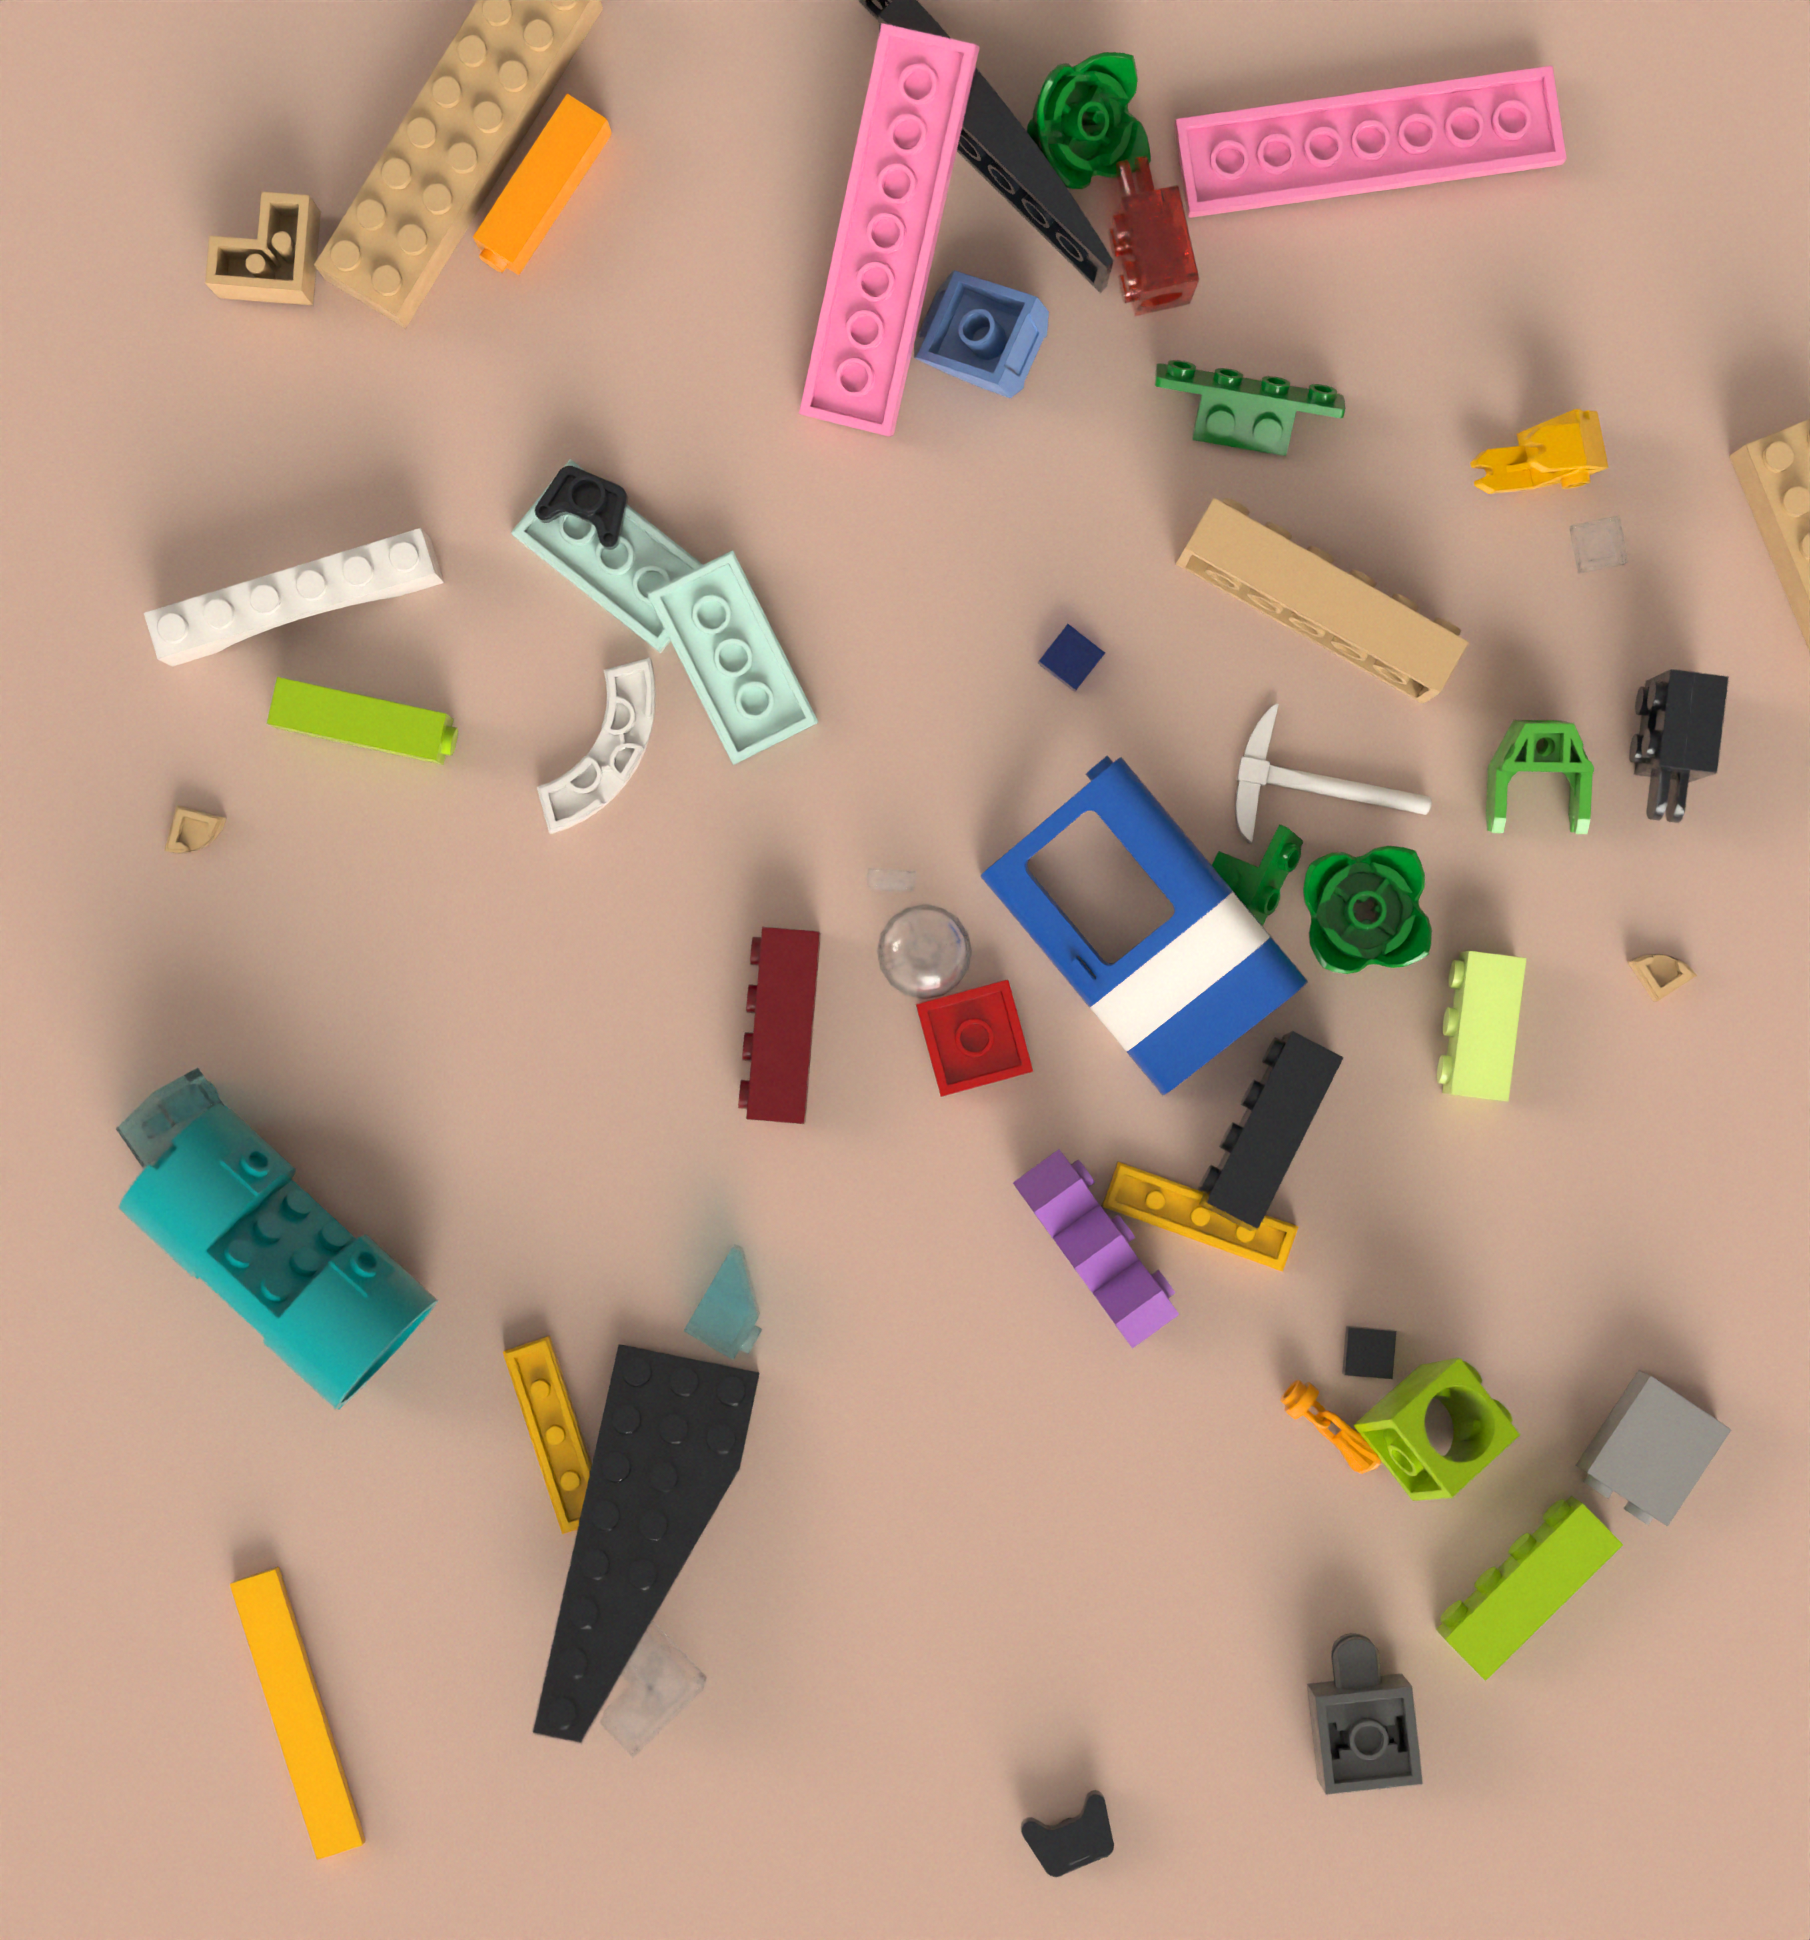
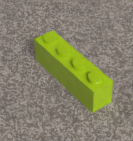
(1528, 1586)

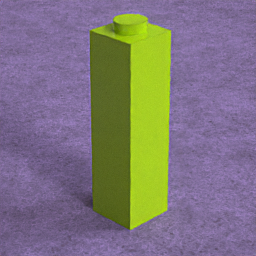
(362, 721)

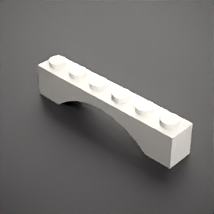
(333, 582)

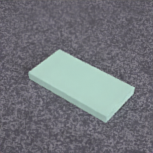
(613, 577)
(732, 657)

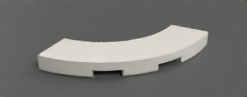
(613, 756)

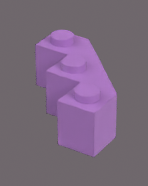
(1097, 1247)

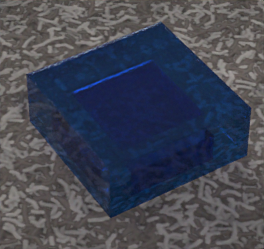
(1071, 657)

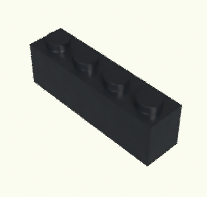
(1270, 1130)

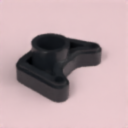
(587, 498)
(1072, 1841)

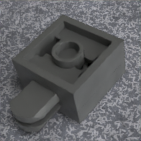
(1363, 1723)

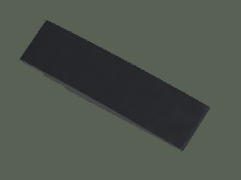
(1011, 160)

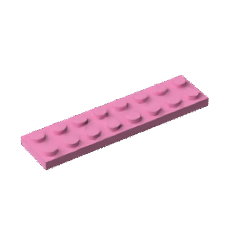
(1370, 141)
(888, 228)

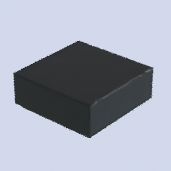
(1369, 1352)

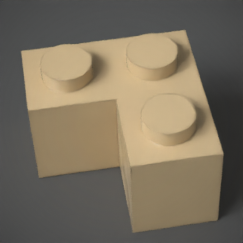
(278, 262)

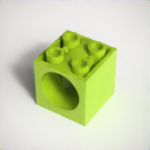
(1399, 1436)

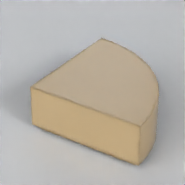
(192, 830)
(1661, 974)

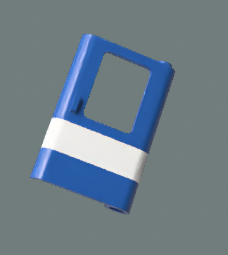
(1189, 981)

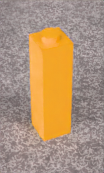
(541, 186)

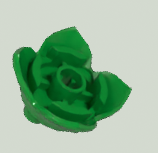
(1098, 98)
(1393, 883)

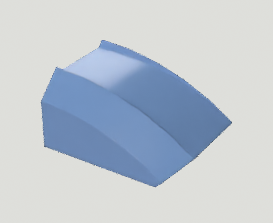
(982, 333)

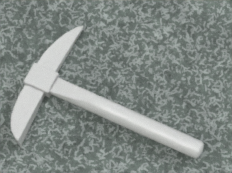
(1257, 772)

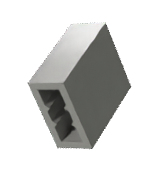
(1652, 1449)

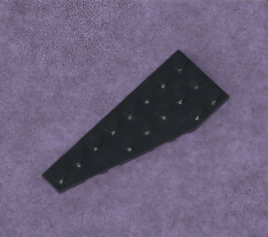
(655, 1480)

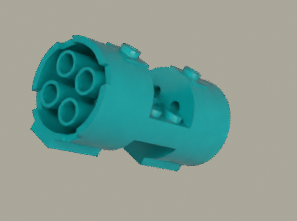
(275, 1255)

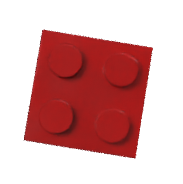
(974, 1038)

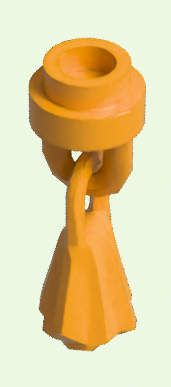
(1349, 1442)

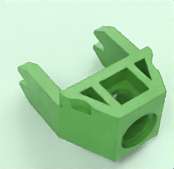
(1560, 753)

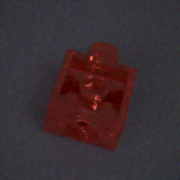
(1152, 242)

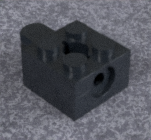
(1677, 736)

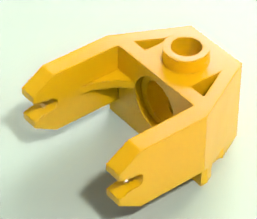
(1548, 454)

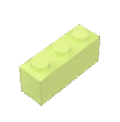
(1482, 1025)

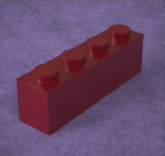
(782, 1025)

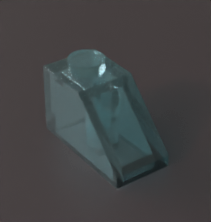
(166, 1114)
(728, 1309)

